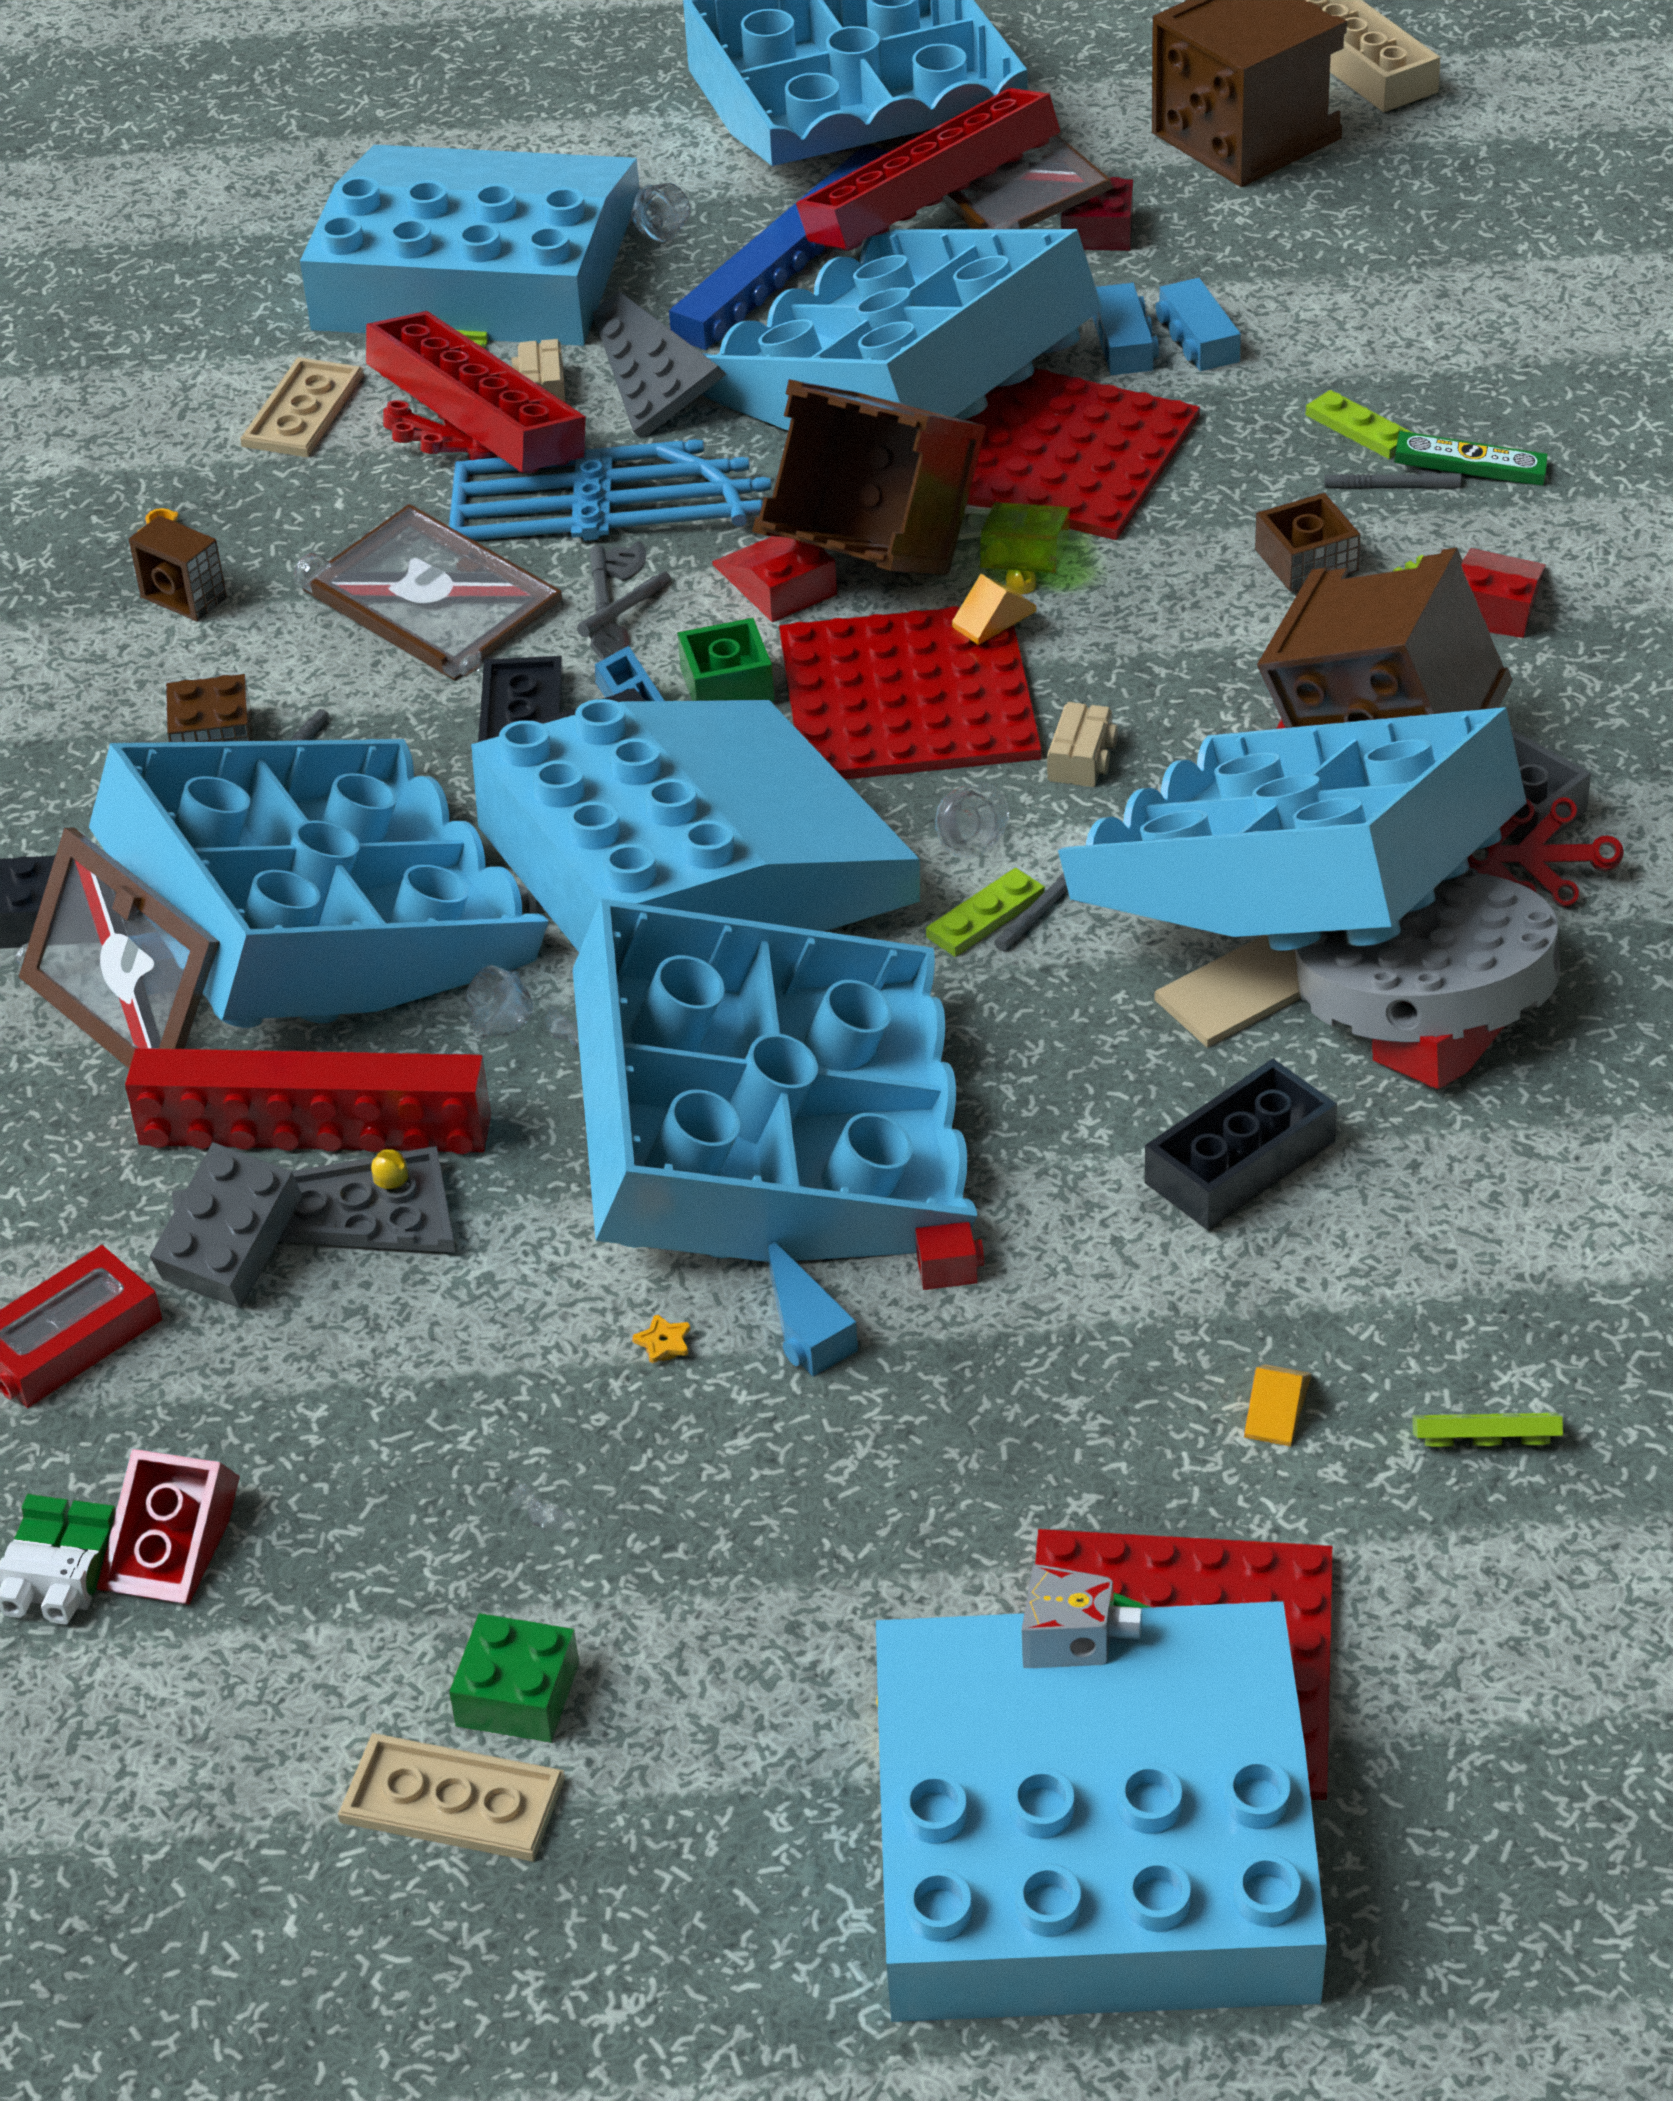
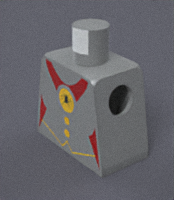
(1072, 1619)

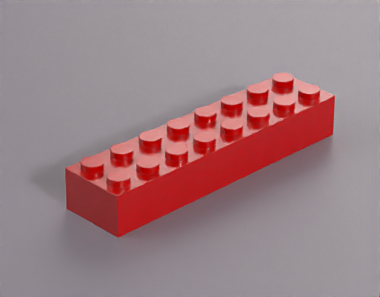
(928, 168)
(476, 391)
(309, 1100)

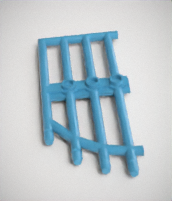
(594, 496)

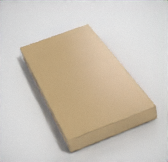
(302, 407)
(1232, 991)
(452, 1797)

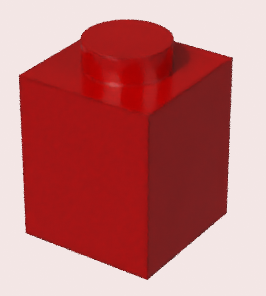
(948, 1255)

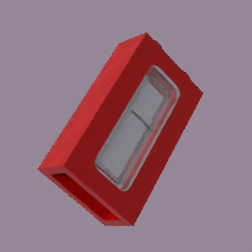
(71, 1324)

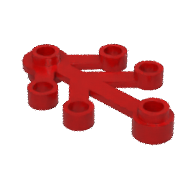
(401, 421)
(1532, 853)

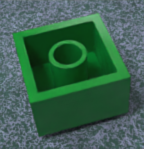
(726, 662)
(514, 1677)

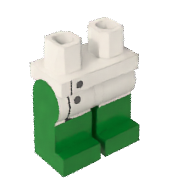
(55, 1557)

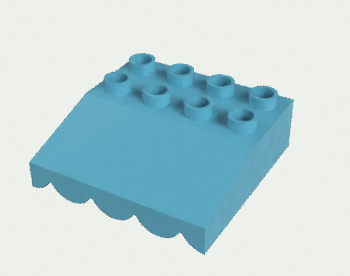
(842, 71)
(472, 238)
(915, 321)
(686, 813)
(1307, 828)
(313, 872)
(763, 1088)
(1096, 1824)

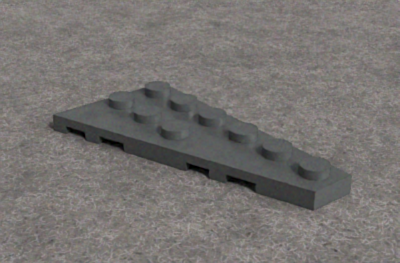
(651, 364)
(349, 1209)

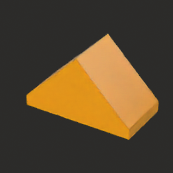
(990, 610)
(1276, 1404)

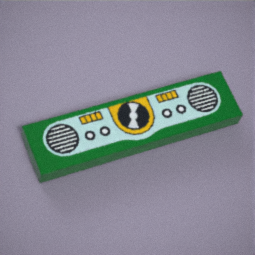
(1471, 458)

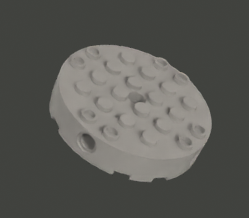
(1459, 961)

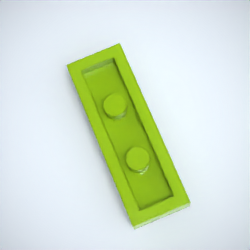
(1355, 422)
(984, 912)
(1487, 1428)

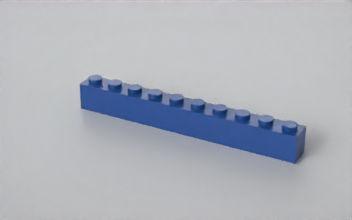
(754, 270)

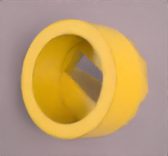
(1016, 582)
(389, 1169)

